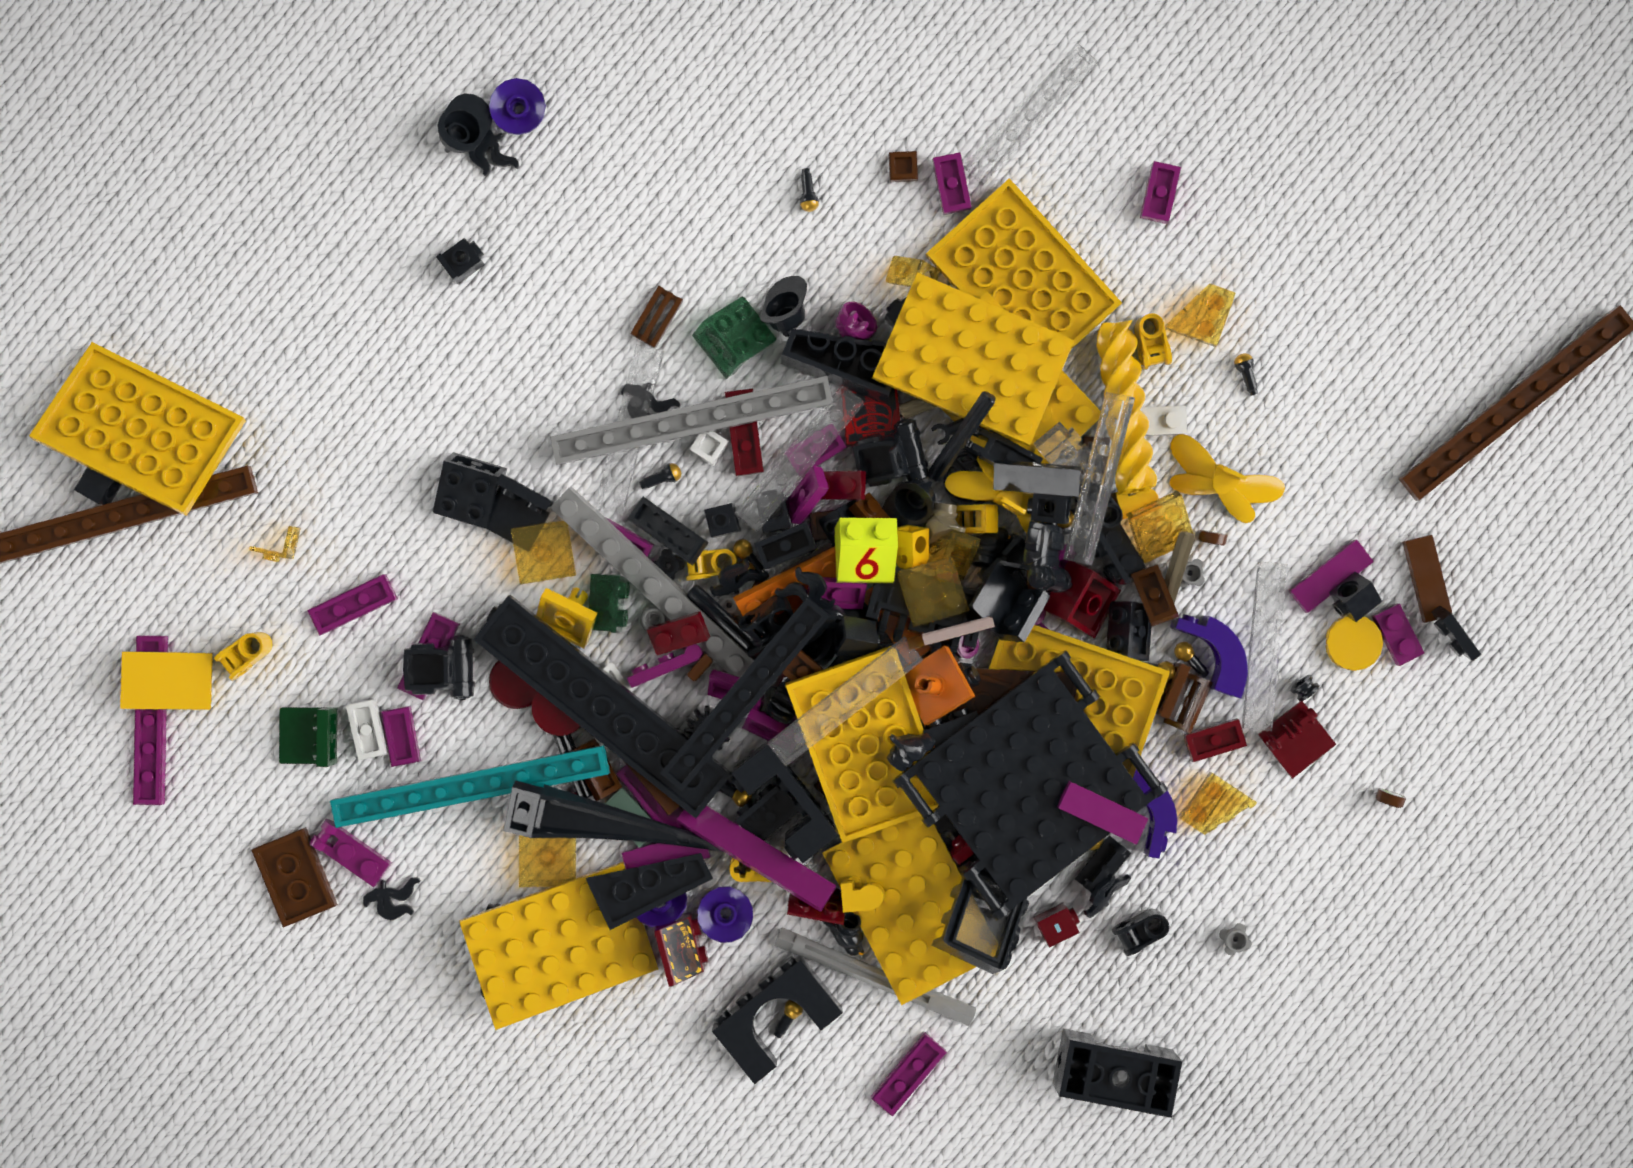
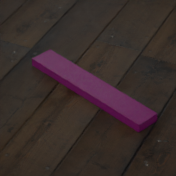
(150, 740)
(759, 856)

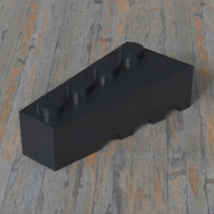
(841, 359)

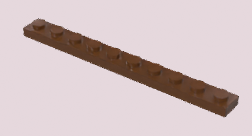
(1517, 403)
(117, 517)

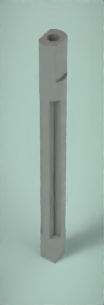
(870, 974)

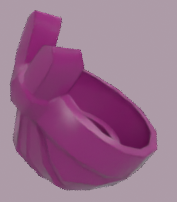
(856, 321)

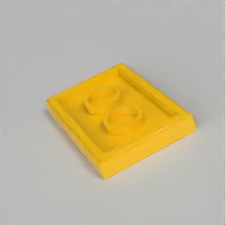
(166, 680)

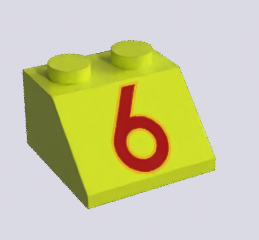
(866, 550)

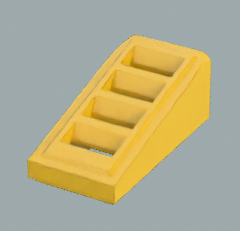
(985, 518)

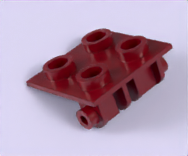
(1297, 739)
(830, 913)

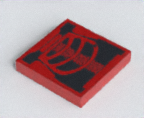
(873, 418)

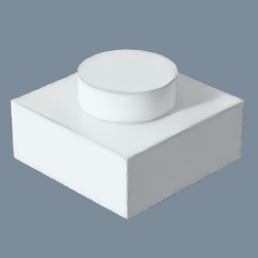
(709, 446)

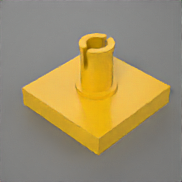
(568, 615)

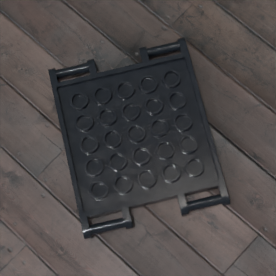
(1007, 774)

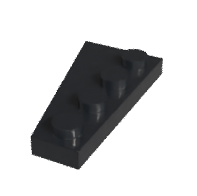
(640, 889)

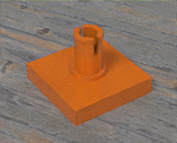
(938, 685)

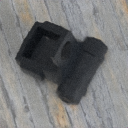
(892, 455)
(1042, 558)
(440, 668)

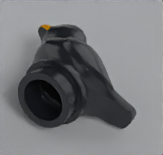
(990, 546)
(909, 749)
(849, 934)

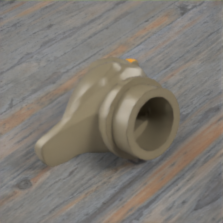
(943, 521)

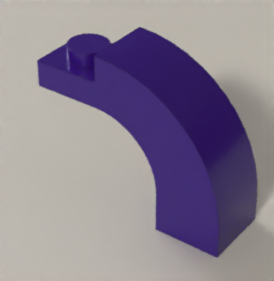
(1229, 655)
(1161, 819)

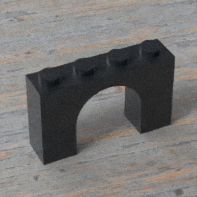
(793, 982)

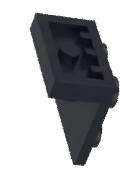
(467, 489)
(516, 507)
(1118, 555)
(1008, 603)

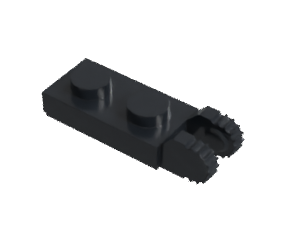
(999, 448)

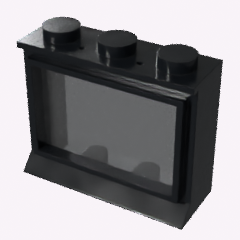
(973, 932)

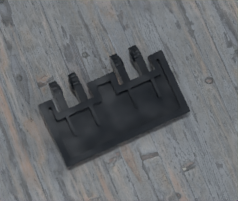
(891, 601)

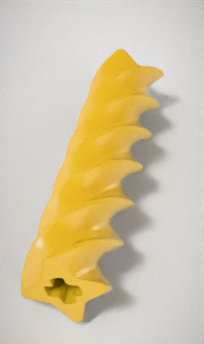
(1119, 374)

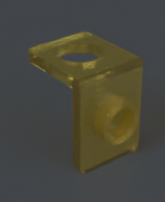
(904, 269)
(288, 550)

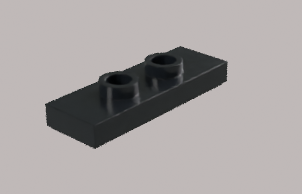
(668, 530)

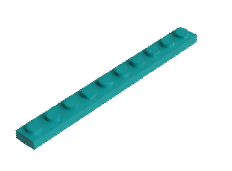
(468, 786)

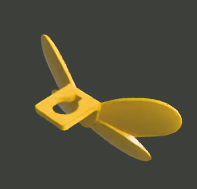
(1208, 478)
(979, 487)

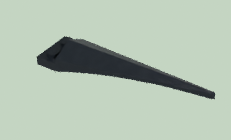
(561, 814)

